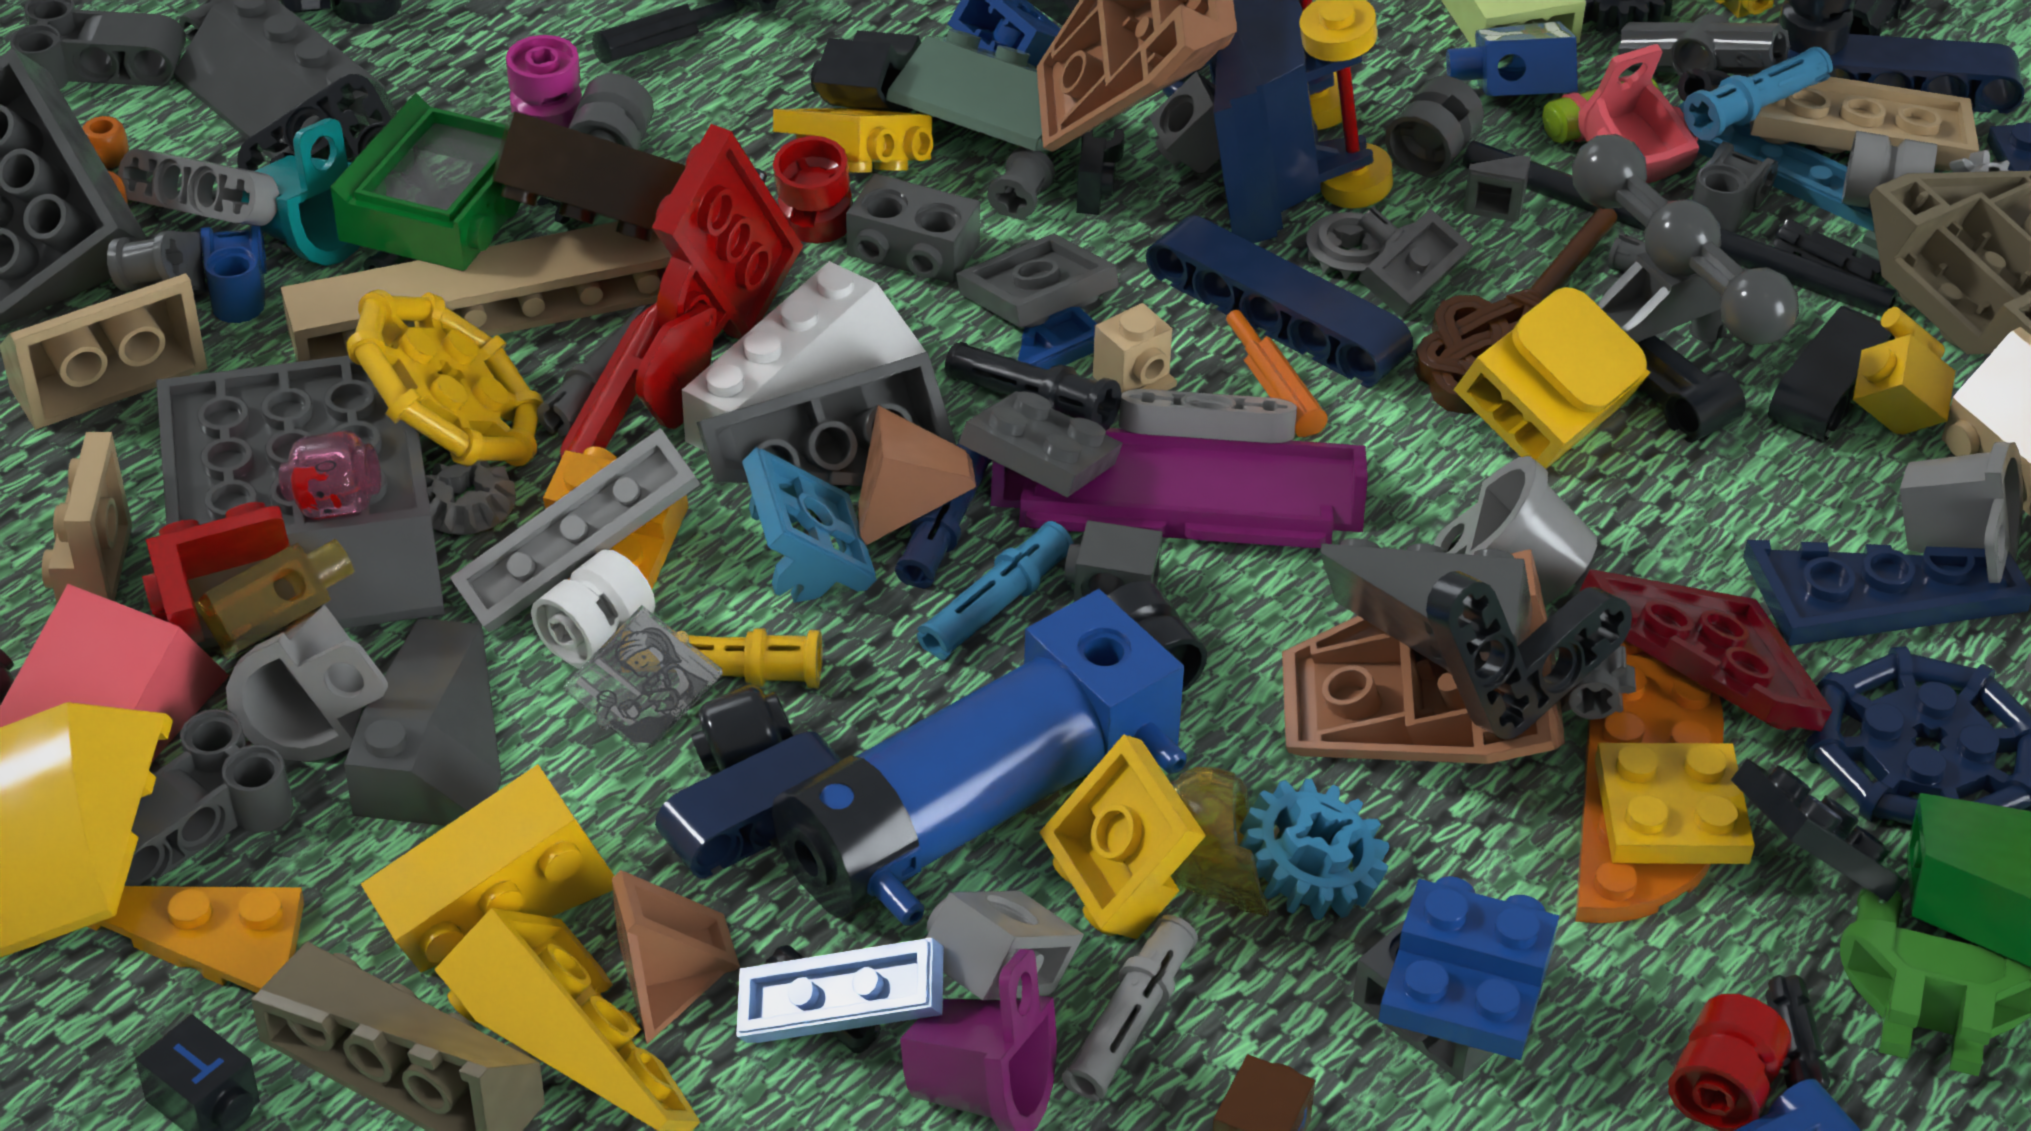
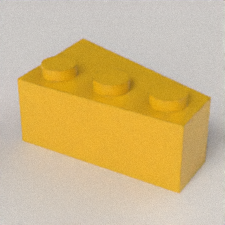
(505, 853)

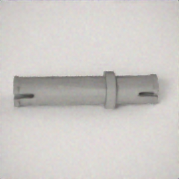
(1144, 984)

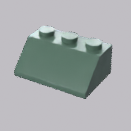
(974, 88)

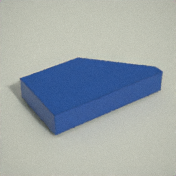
(1059, 340)

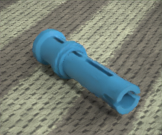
(1742, 97)

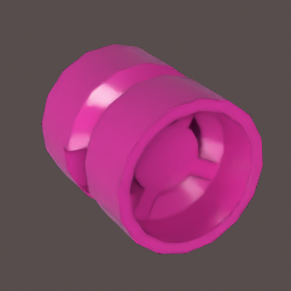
(544, 78)

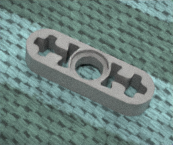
(1207, 416)

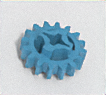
(1314, 848)

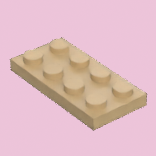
(1837, 107)

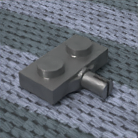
(1410, 258)

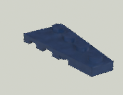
(1847, 594)

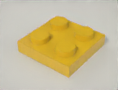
(1673, 803)

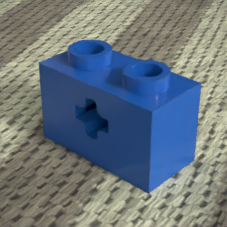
(1006, 24)

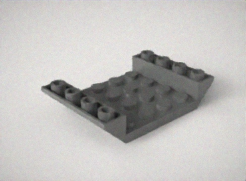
(225, 449)

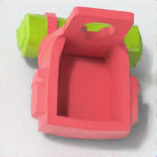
(1631, 109)

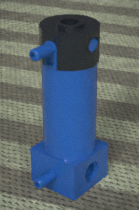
(982, 759)

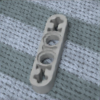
(197, 187)

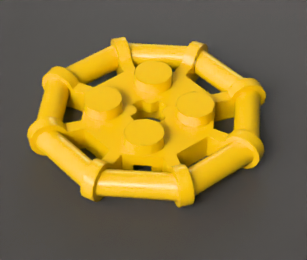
(445, 378)

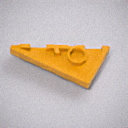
(220, 931)

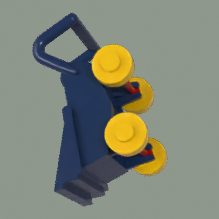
(1272, 95)

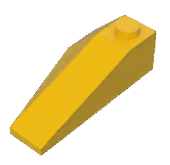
(543, 993)

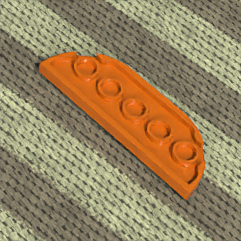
(1661, 710)

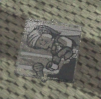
(643, 680)

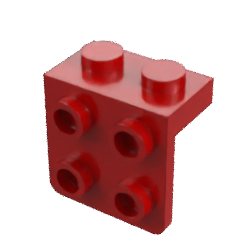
(195, 550)

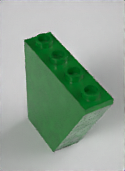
(1973, 872)

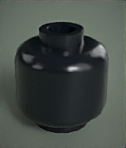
(739, 727)

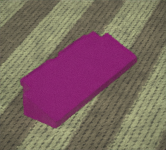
(1208, 491)

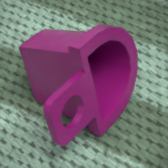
(988, 1053)

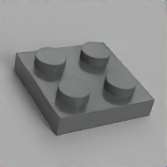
(1038, 280)
(1041, 442)

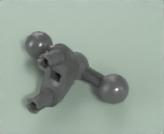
(1683, 268)

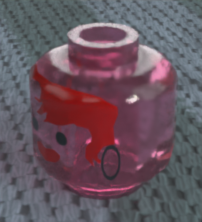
(330, 475)

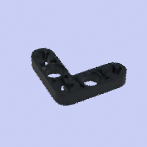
(328, 103)
(1582, 630)

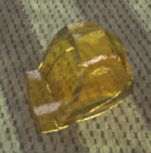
(1218, 863)

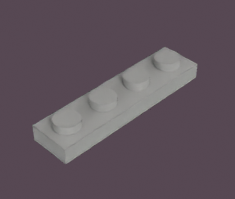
(574, 530)

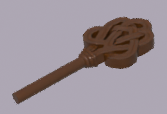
(1471, 325)

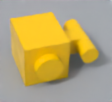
(1905, 378)

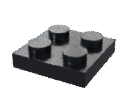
(1819, 827)

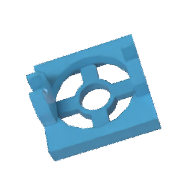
(810, 561)

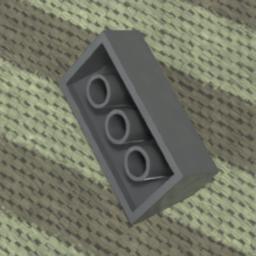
(260, 63)

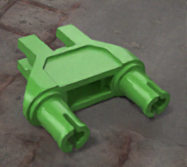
(1931, 983)

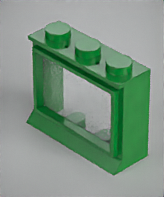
(425, 188)

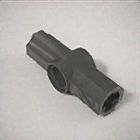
(1727, 45)

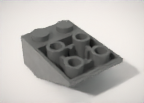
(1394, 586)

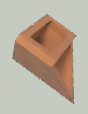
(908, 475)
(668, 949)

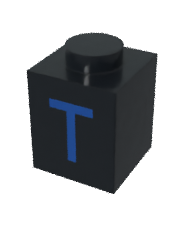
(198, 1079)

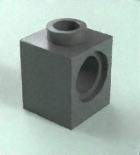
(1112, 558)

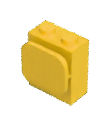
(1554, 376)

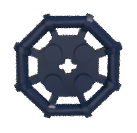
(1928, 711)

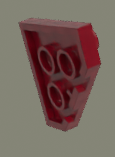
(1721, 645)

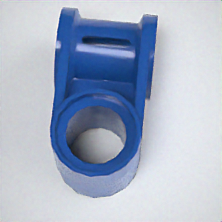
(235, 272)

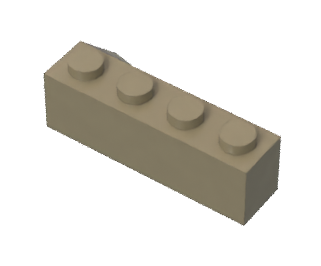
(395, 1047)

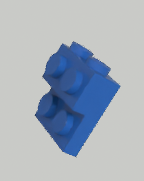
(1470, 966)

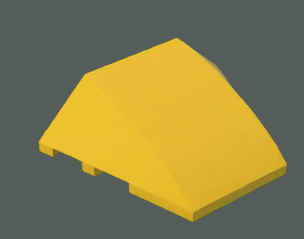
(69, 815)

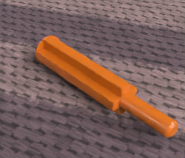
(1278, 376)

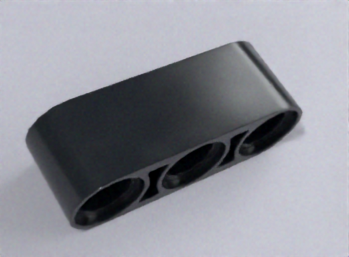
(1822, 381)

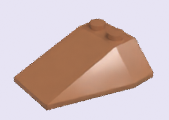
(1121, 55)
(1387, 702)

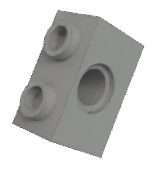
(989, 928)

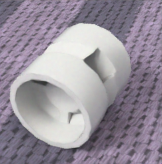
(591, 606)

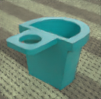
(305, 200)

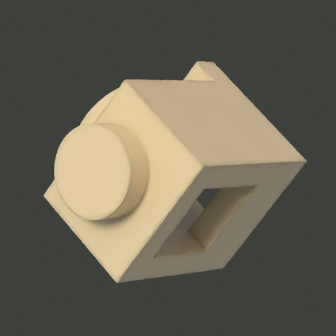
(1134, 350)

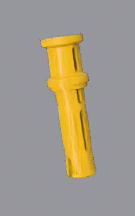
(766, 656)

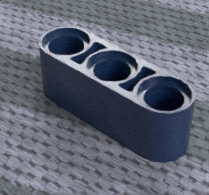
(732, 810)

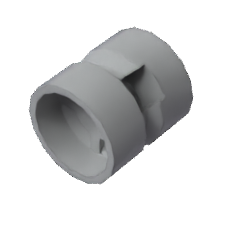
(1877, 162)

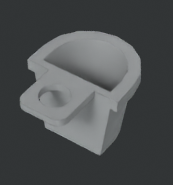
(1966, 504)
(1521, 514)
(304, 688)

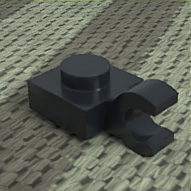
(1097, 170)

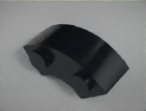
(862, 69)

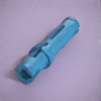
(1013, 574)

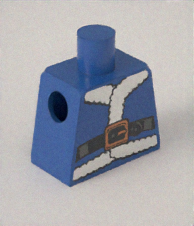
(1540, 62)

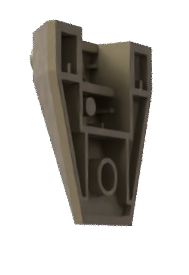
(1959, 251)

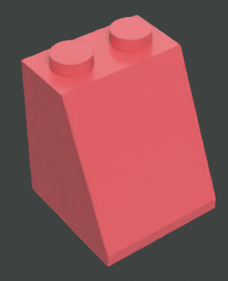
(112, 658)

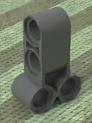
(100, 44)
(207, 795)

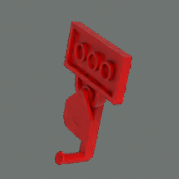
(723, 273)

